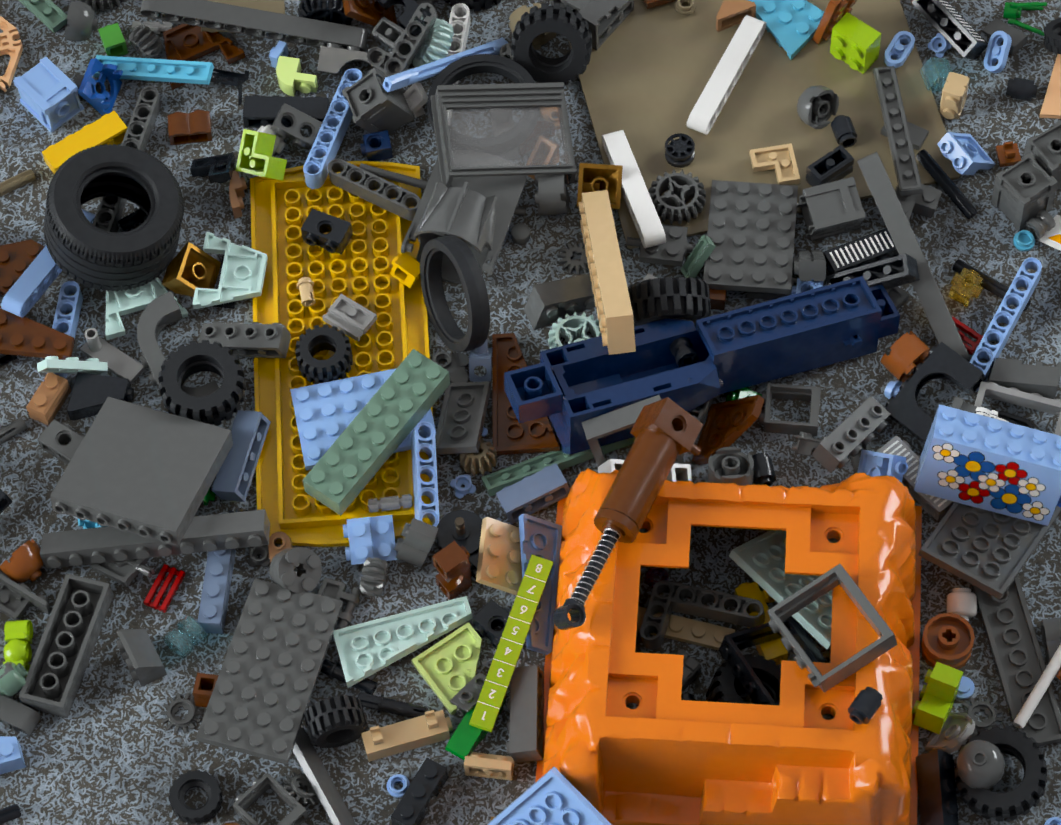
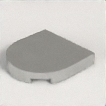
(953, 734)

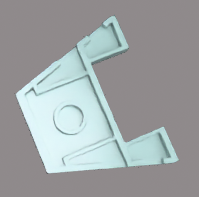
(240, 275)
(130, 301)

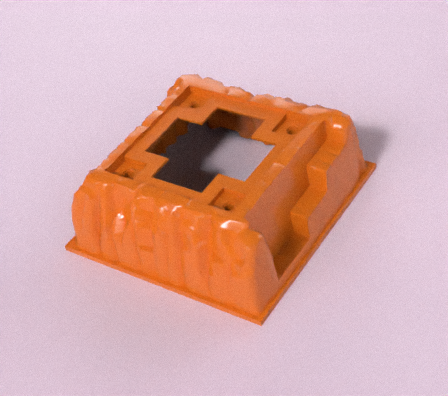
(739, 760)

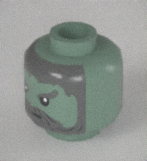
(12, 678)

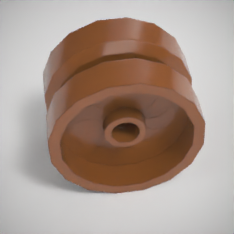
(947, 640)

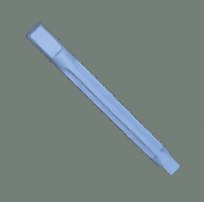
(434, 68)

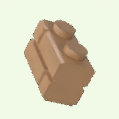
(48, 398)

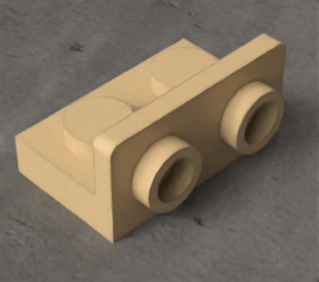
(489, 766)

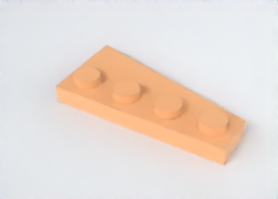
(1052, 102)

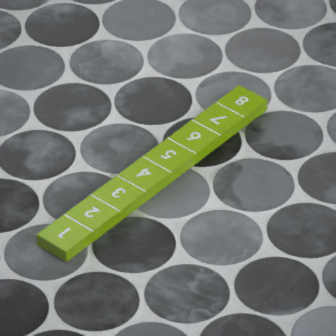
(511, 643)

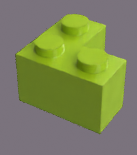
(256, 156)
(937, 697)

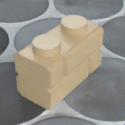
(954, 95)

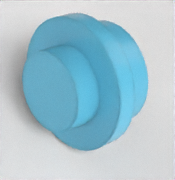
(1024, 240)

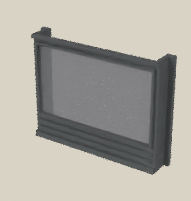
(502, 130)

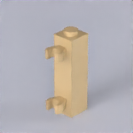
(406, 735)

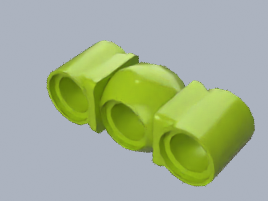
(18, 638)

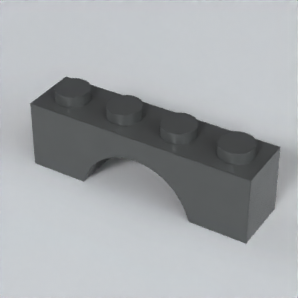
(335, 60)

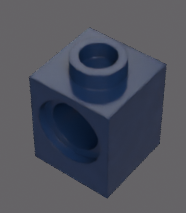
(380, 140)

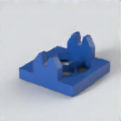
(87, 87)

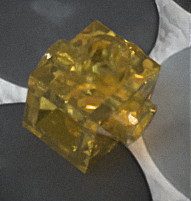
(965, 286)

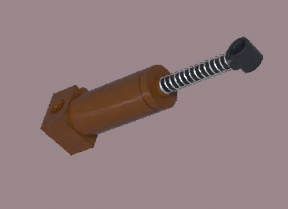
(661, 435)

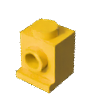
(405, 269)

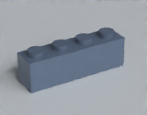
(239, 467)
(216, 590)

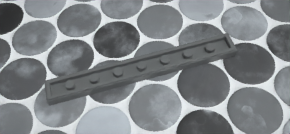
(897, 131)

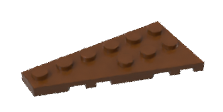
(32, 339)
(508, 434)

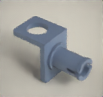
(483, 357)

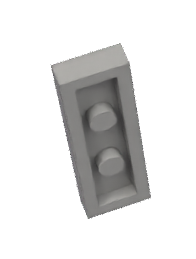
(117, 361)

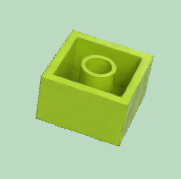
(855, 43)

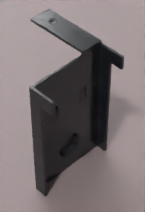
(230, 78)

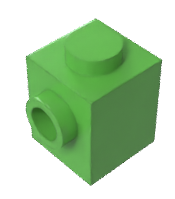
(113, 40)

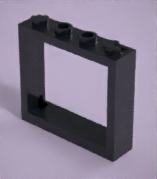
(757, 635)

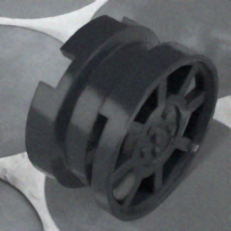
(680, 151)

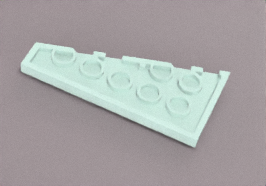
(380, 642)

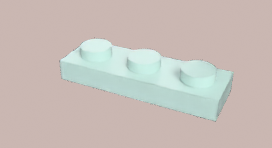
(72, 365)

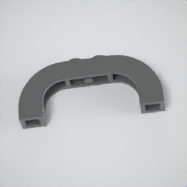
(150, 324)

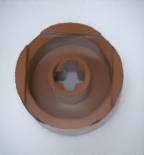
(905, 356)

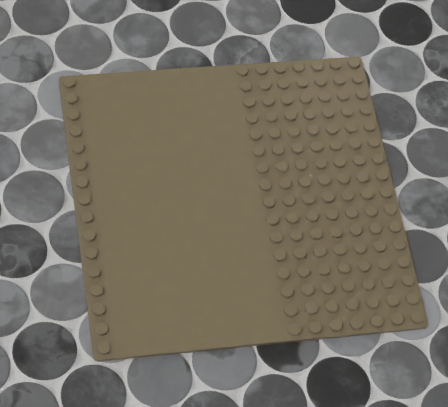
(662, 60)

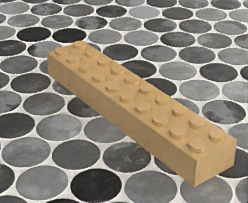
(607, 273)

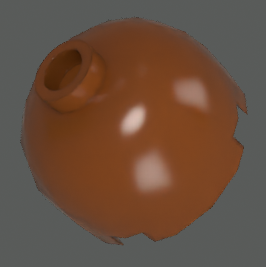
(24, 563)

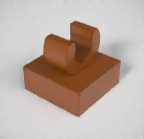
(1008, 154)

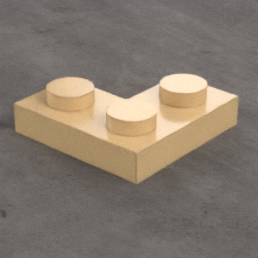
(778, 158)

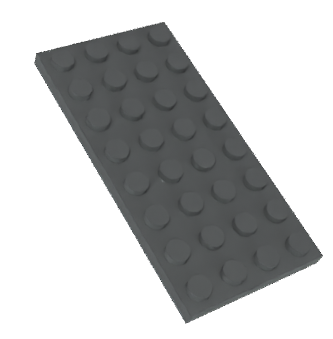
(269, 672)

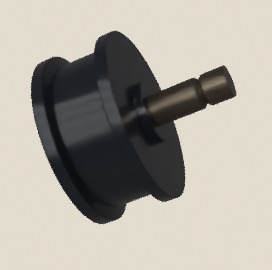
(461, 527)

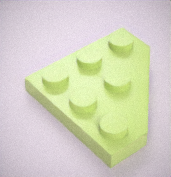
(450, 663)

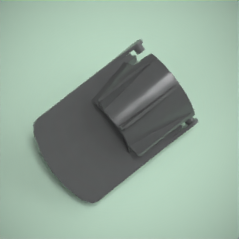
(471, 209)

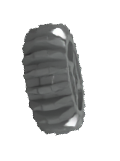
(684, 188)

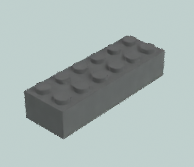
(66, 645)

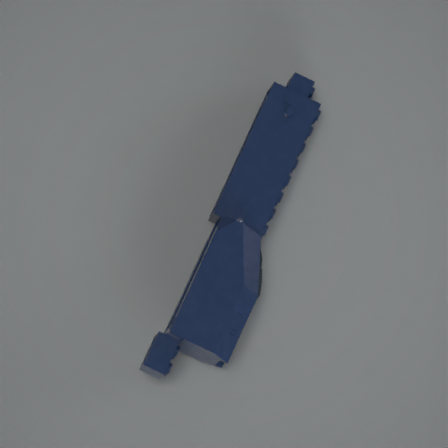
(732, 353)

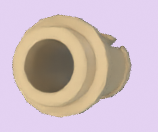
(306, 291)

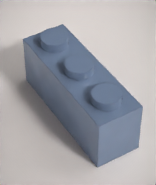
(533, 493)

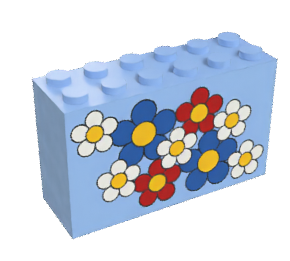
(991, 465)

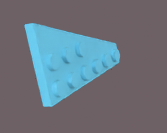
(790, 22)

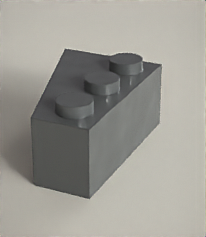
(605, 17)
(558, 297)
(1026, 377)

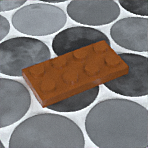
(834, 12)

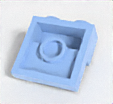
(964, 153)
(882, 464)
(370, 538)

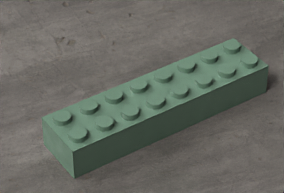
(376, 432)

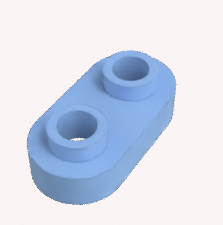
(897, 50)
(997, 52)

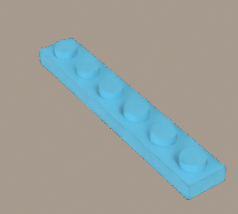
(160, 69)

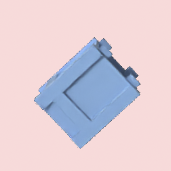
(48, 94)

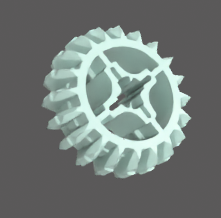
(436, 44)
(573, 329)

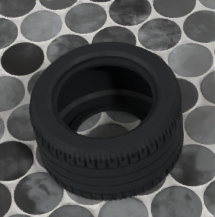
(104, 257)

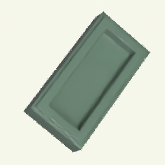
(698, 257)

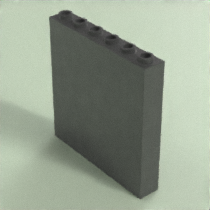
(142, 471)

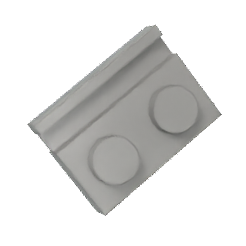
(350, 317)

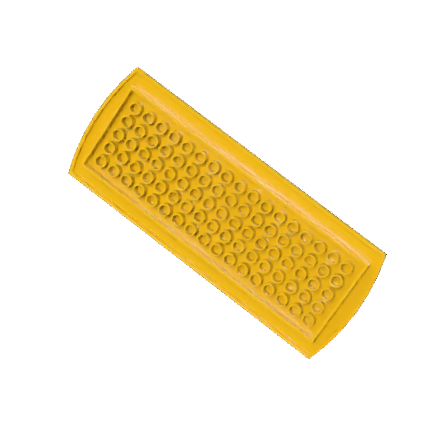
(364, 277)

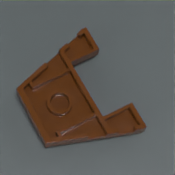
(190, 43)

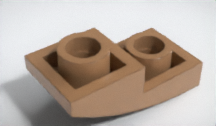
(236, 193)

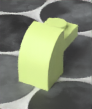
(291, 78)

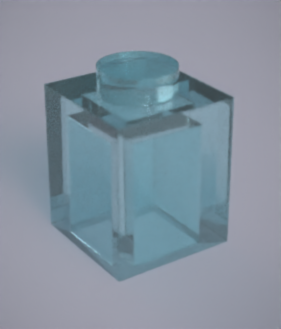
(935, 73)

